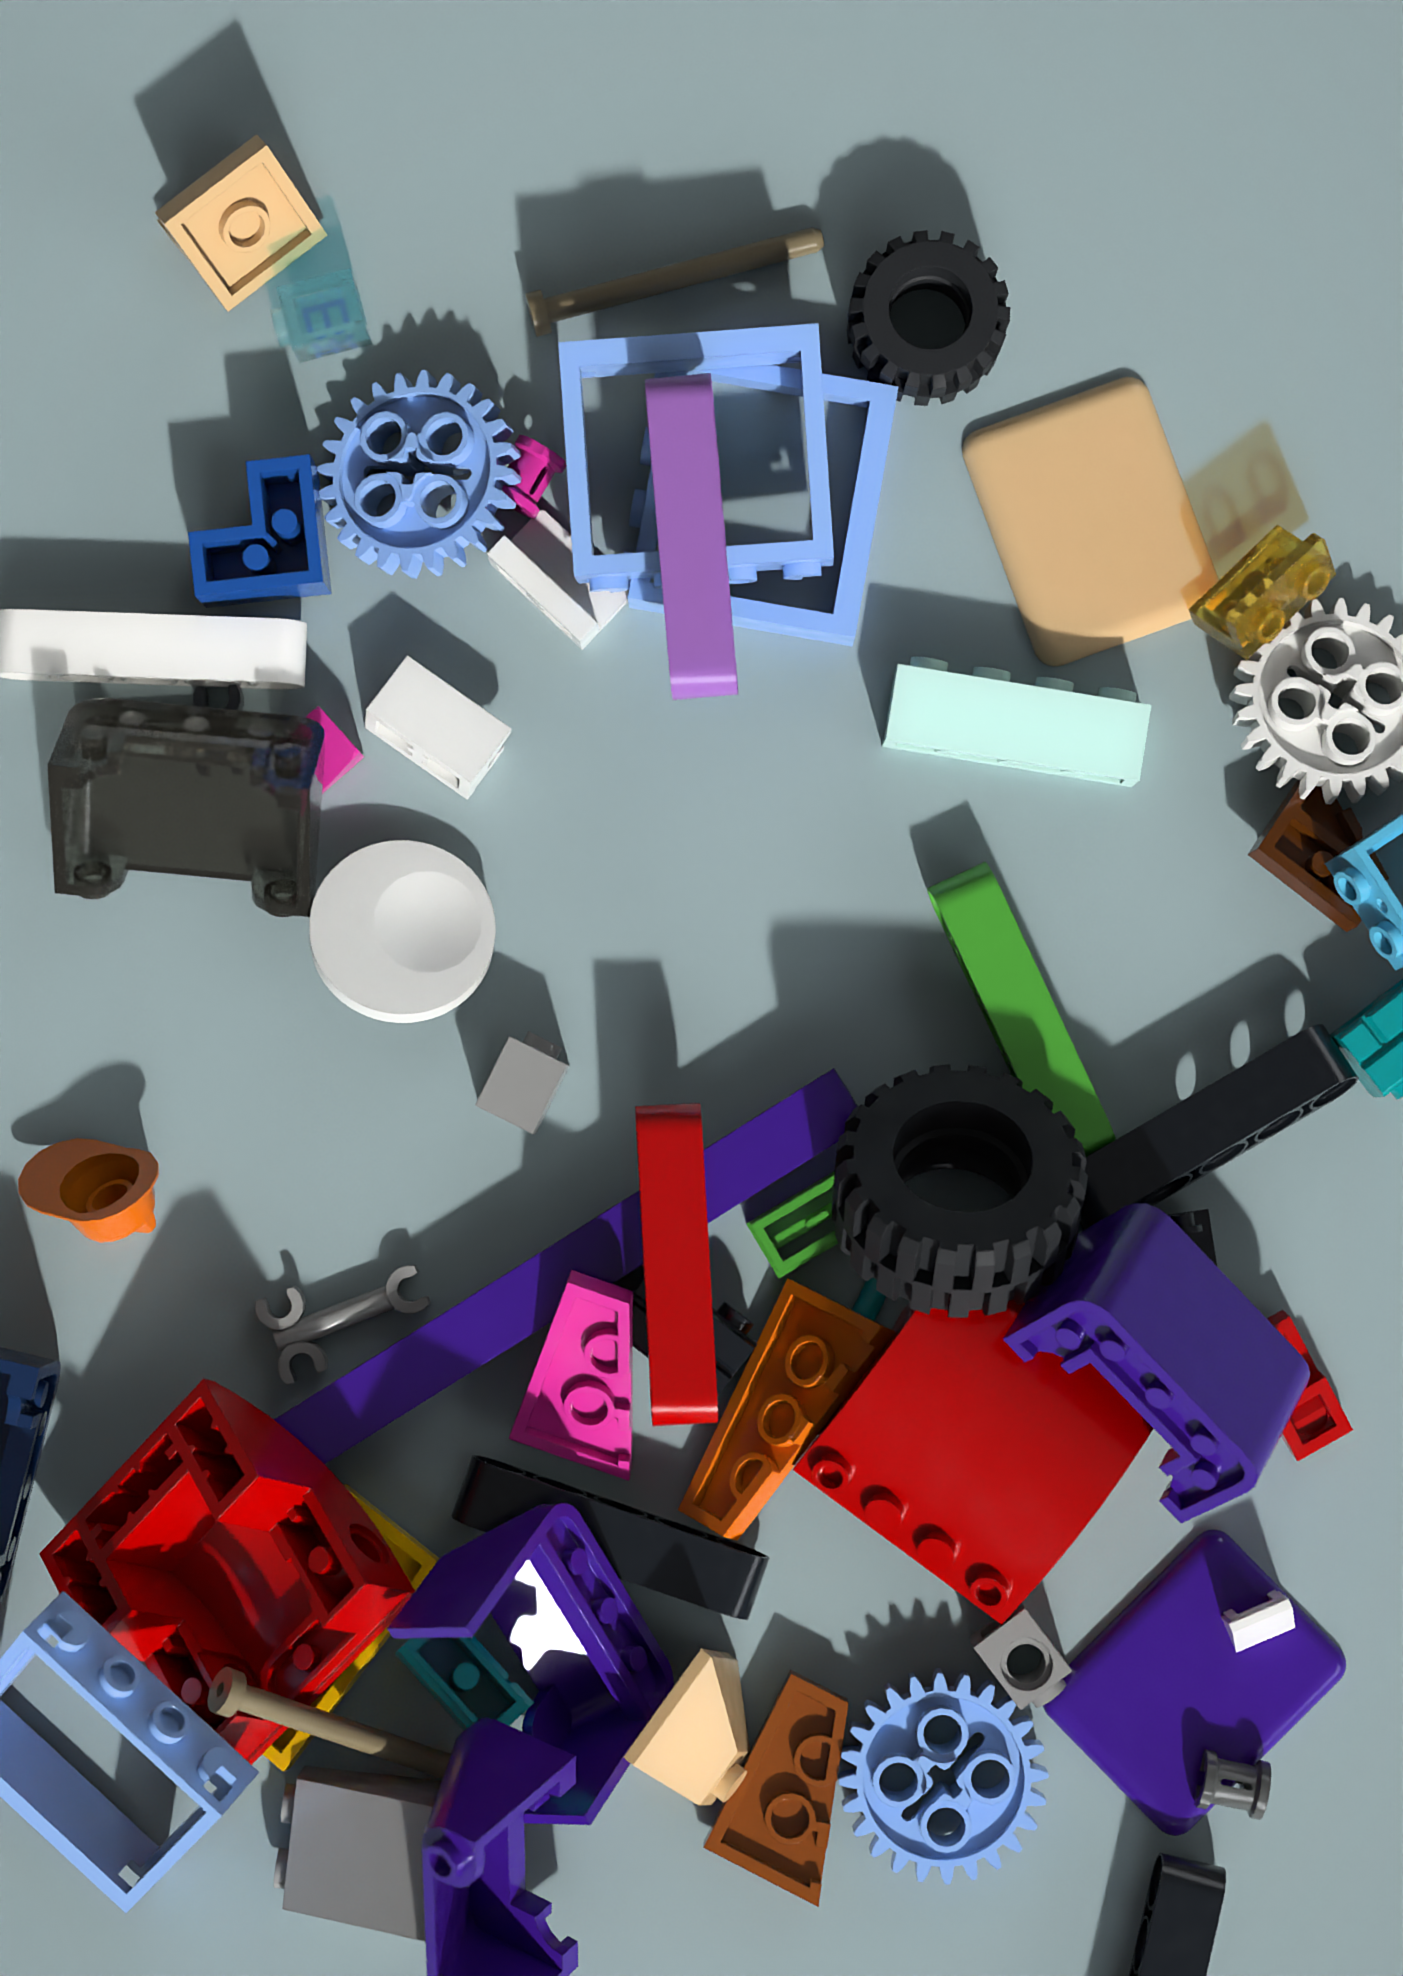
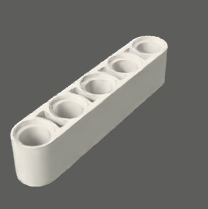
(152, 649)

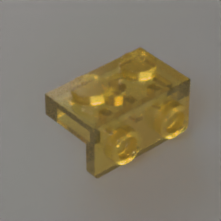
(1264, 590)

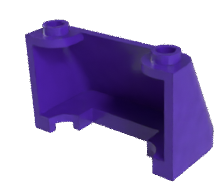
(475, 1858)

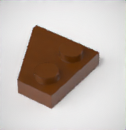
(1299, 844)

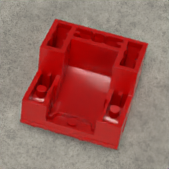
(974, 1453)
(230, 1554)

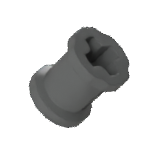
(1254, 1778)

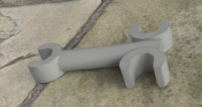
(295, 1333)

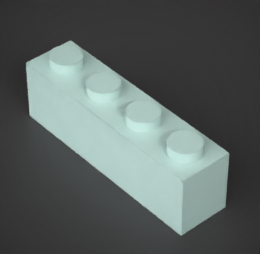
(1016, 723)

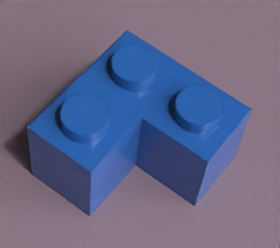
(276, 555)

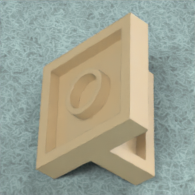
(241, 223)

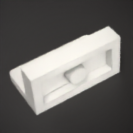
(541, 568)

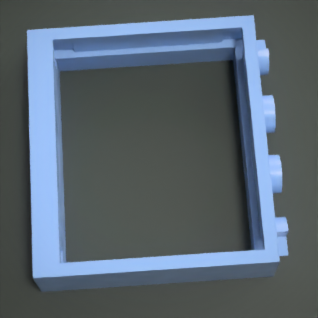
(687, 353)
(771, 617)
(144, 1710)

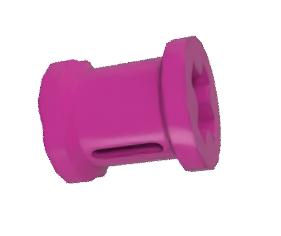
(536, 468)

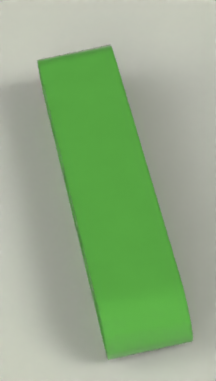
(1017, 999)

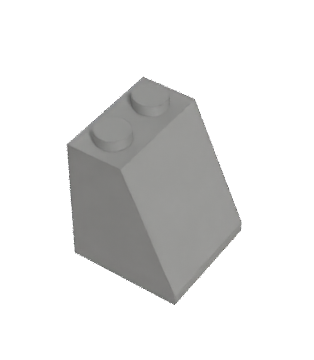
(356, 1848)

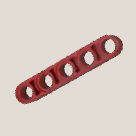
(676, 1264)

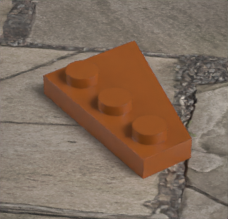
(784, 1805)

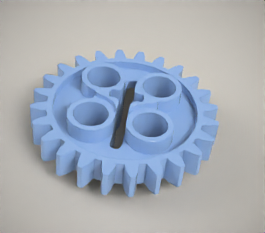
(426, 420)
(986, 1814)

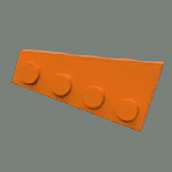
(786, 1395)

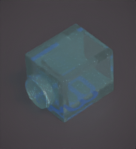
(321, 316)

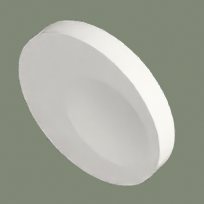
(402, 931)

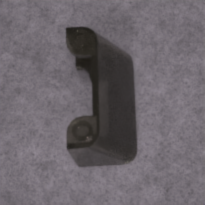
(187, 798)

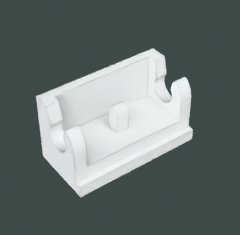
(436, 727)

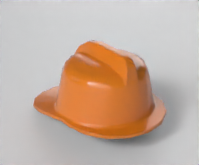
(94, 1186)

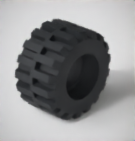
(940, 268)

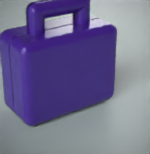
(1172, 1684)

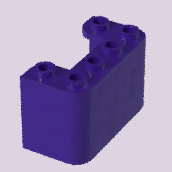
(1175, 1347)

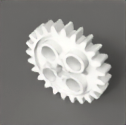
(1306, 745)

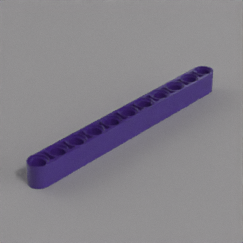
(530, 1293)

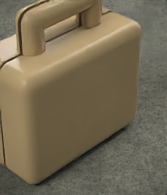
(1090, 520)

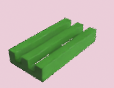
(770, 1245)

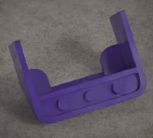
(571, 1631)

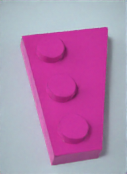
(583, 1380)

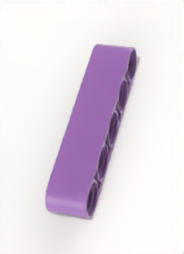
(691, 536)

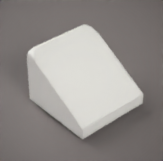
(1260, 1621)

